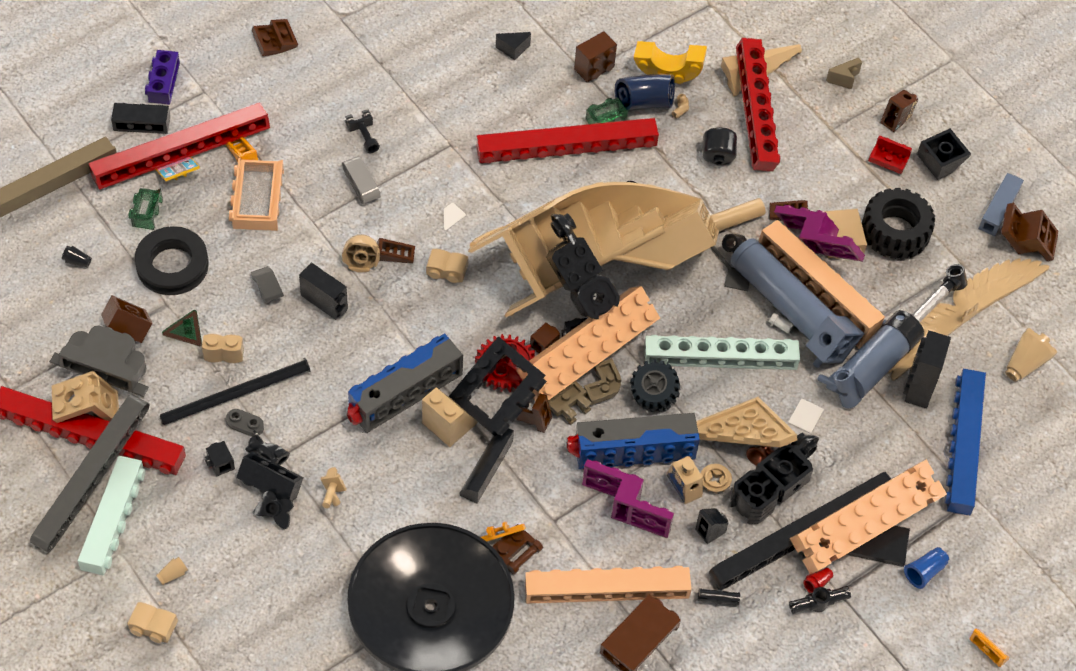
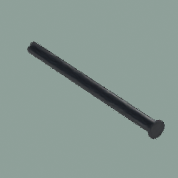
(234, 392)

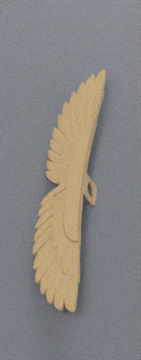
(979, 294)

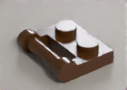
(511, 544)

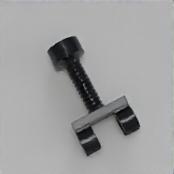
(371, 144)

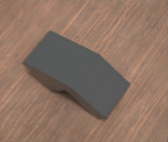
(267, 284)

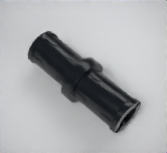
(718, 596)

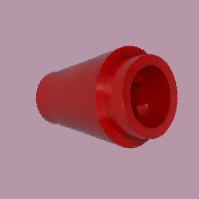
(817, 579)

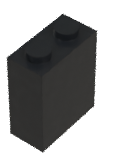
(323, 291)

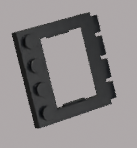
(521, 396)

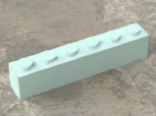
(111, 515)

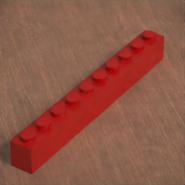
(567, 140)
(179, 145)
(86, 430)

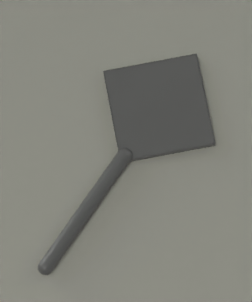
(734, 278)

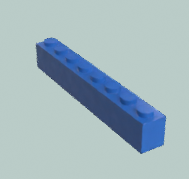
(966, 442)

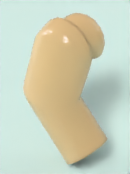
(683, 106)

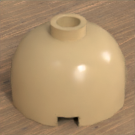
(361, 253)

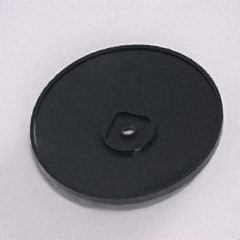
(439, 567)

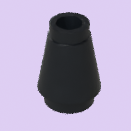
(76, 257)

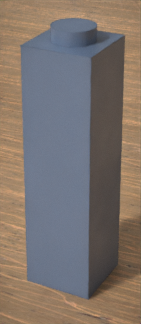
(1005, 194)

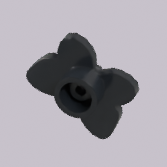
(275, 508)

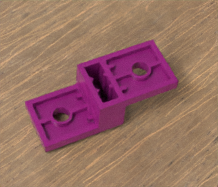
(819, 232)
(627, 494)

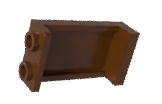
(639, 634)

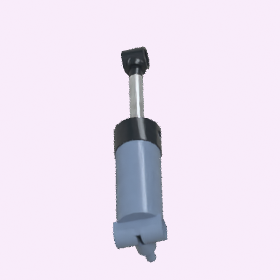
(888, 345)

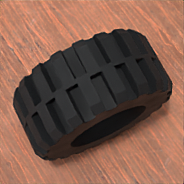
(905, 206)

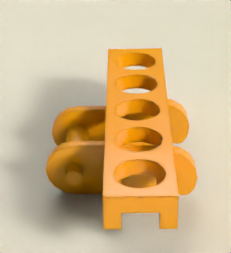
(491, 531)

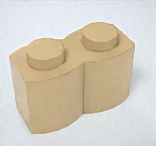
(447, 265)
(222, 348)
(152, 622)

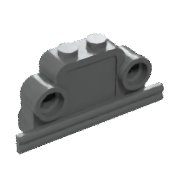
(107, 354)

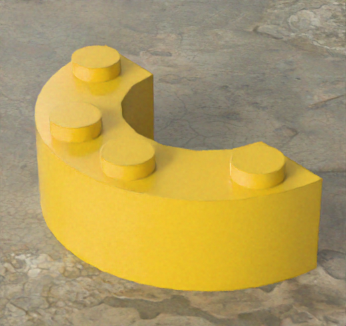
(683, 67)

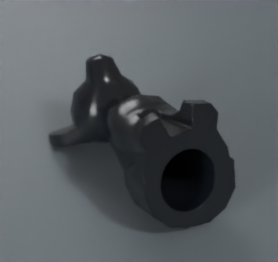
(267, 450)

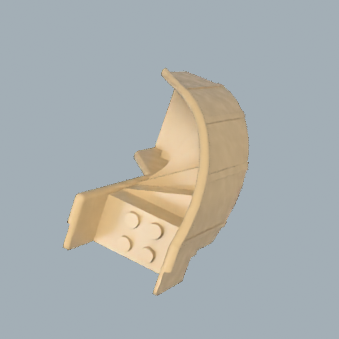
(617, 221)

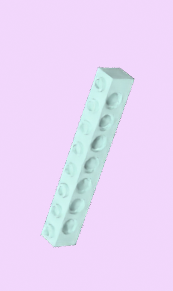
(730, 358)

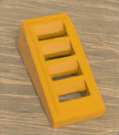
(242, 150)

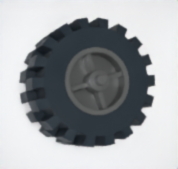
(655, 385)

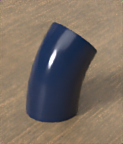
(646, 91)

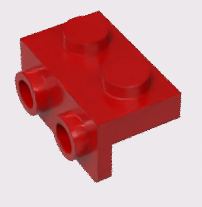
(890, 154)

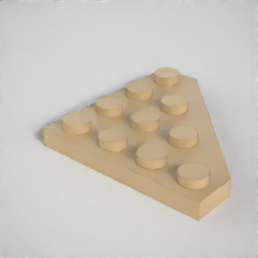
(747, 424)

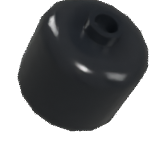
(719, 145)

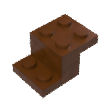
(1030, 232)

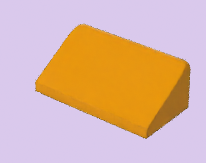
(989, 647)

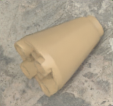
(1030, 354)

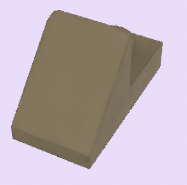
(844, 73)

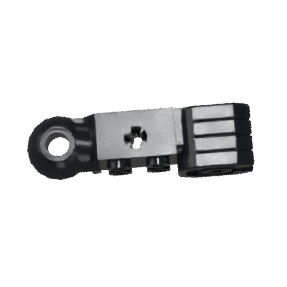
(580, 270)
(774, 479)

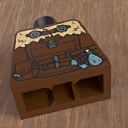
(902, 104)

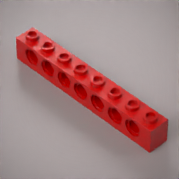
(757, 104)

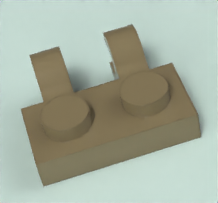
(567, 398)

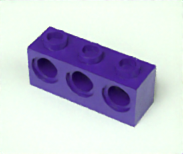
(162, 77)

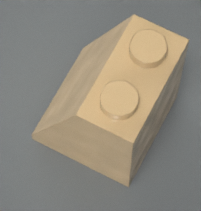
(445, 417)

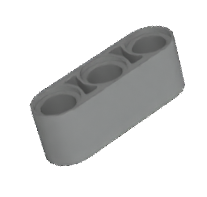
(361, 180)

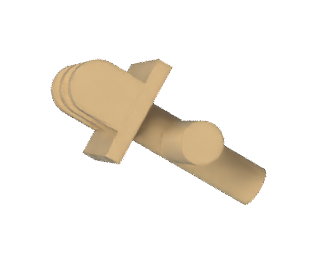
(332, 483)

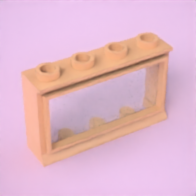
(256, 194)

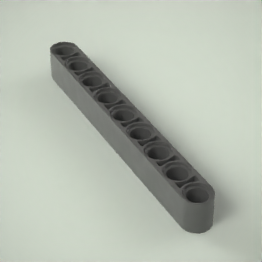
(89, 473)

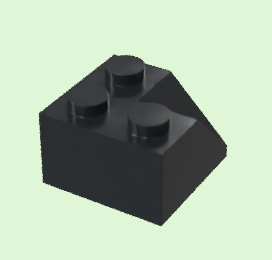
(943, 153)

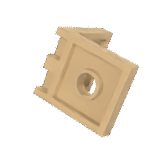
(90, 394)

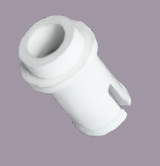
(781, 322)

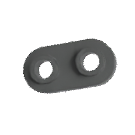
(244, 422)

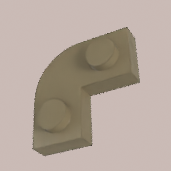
(608, 383)

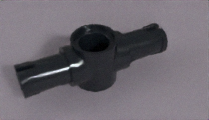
(811, 603)

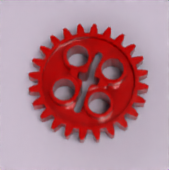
(510, 376)

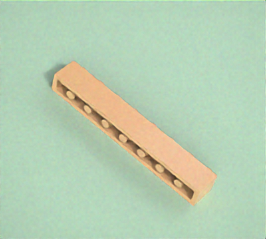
(607, 585)

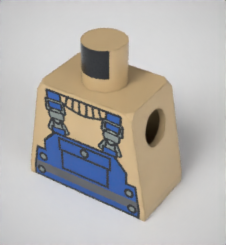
(684, 476)

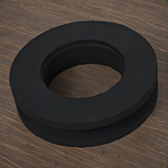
(176, 282)

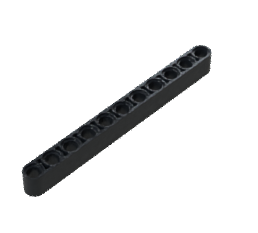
(779, 543)

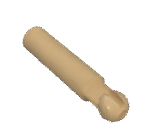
(739, 214)

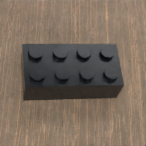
(926, 369)

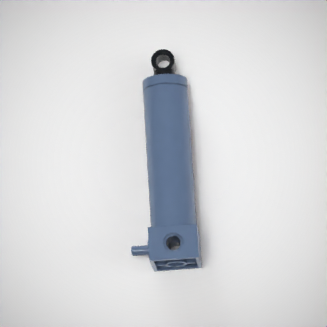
(829, 335)

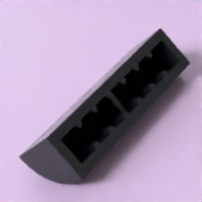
(487, 466)

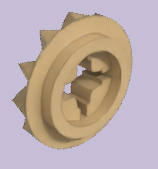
(717, 471)

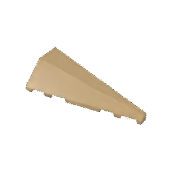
(772, 57)

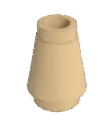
(172, 571)

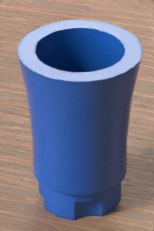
(926, 567)

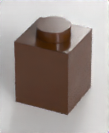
(544, 337)

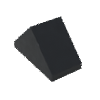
(513, 43)

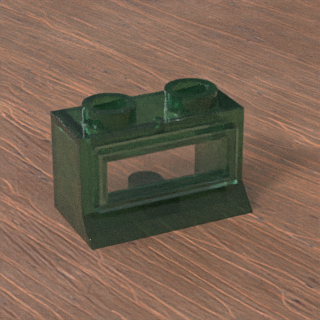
(606, 111)
(145, 208)

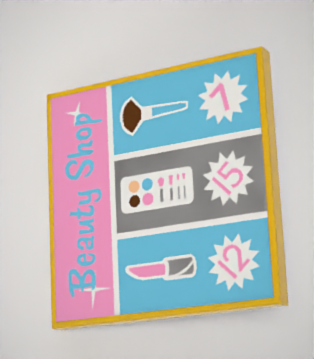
(177, 169)

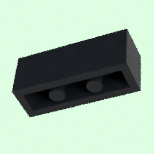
(140, 118)
(267, 475)

